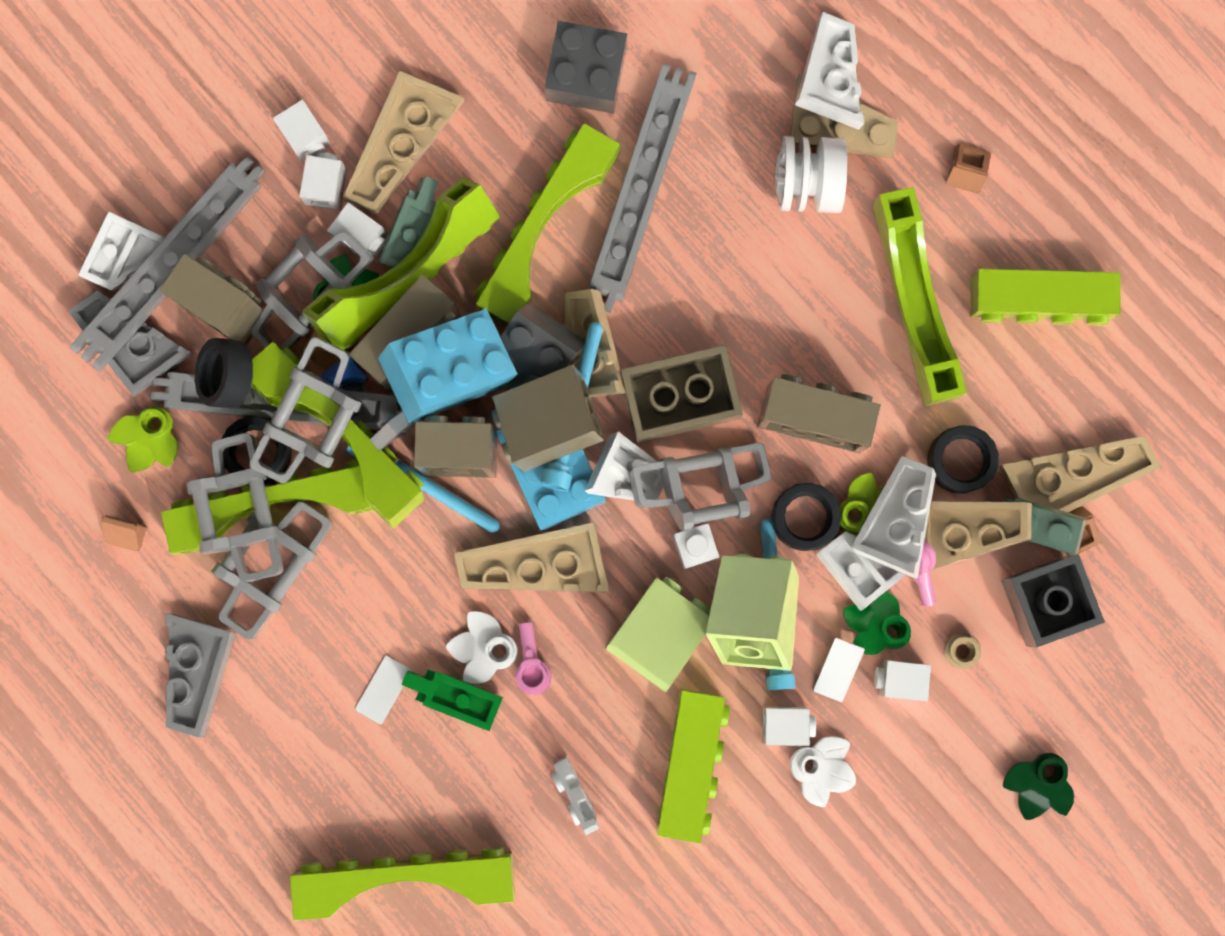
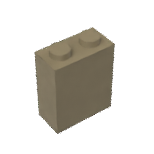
(546, 419)

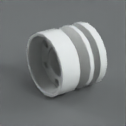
(812, 174)

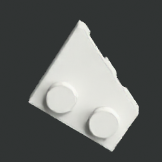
(612, 471)
(857, 575)

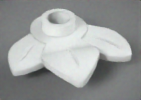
(477, 647)
(828, 769)

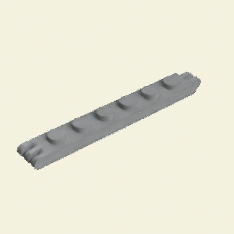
(641, 185)
(191, 237)
(182, 395)

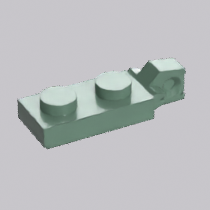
(409, 222)
(1055, 527)

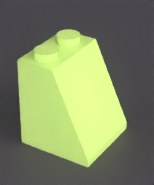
(754, 612)
(661, 633)

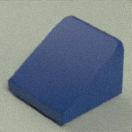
(352, 373)

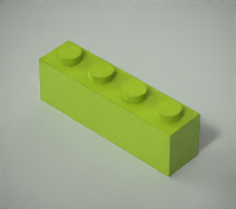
(1045, 295)
(691, 766)

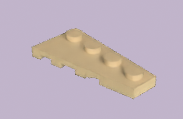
(403, 132)
(1080, 475)
(541, 562)

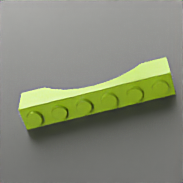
(582, 167)
(457, 220)
(905, 251)
(385, 485)
(337, 489)
(480, 878)

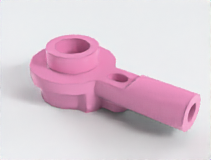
(924, 578)
(532, 674)

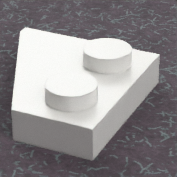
(118, 252)
(580, 807)

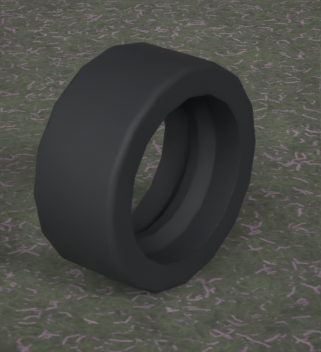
(223, 373)
(246, 424)
(988, 450)
(832, 511)

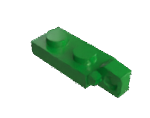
(455, 697)

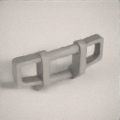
(309, 250)
(275, 429)
(736, 501)
(266, 532)
(269, 600)

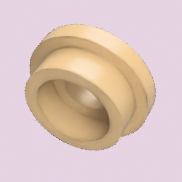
(973, 651)

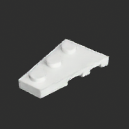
(830, 74)
(899, 519)

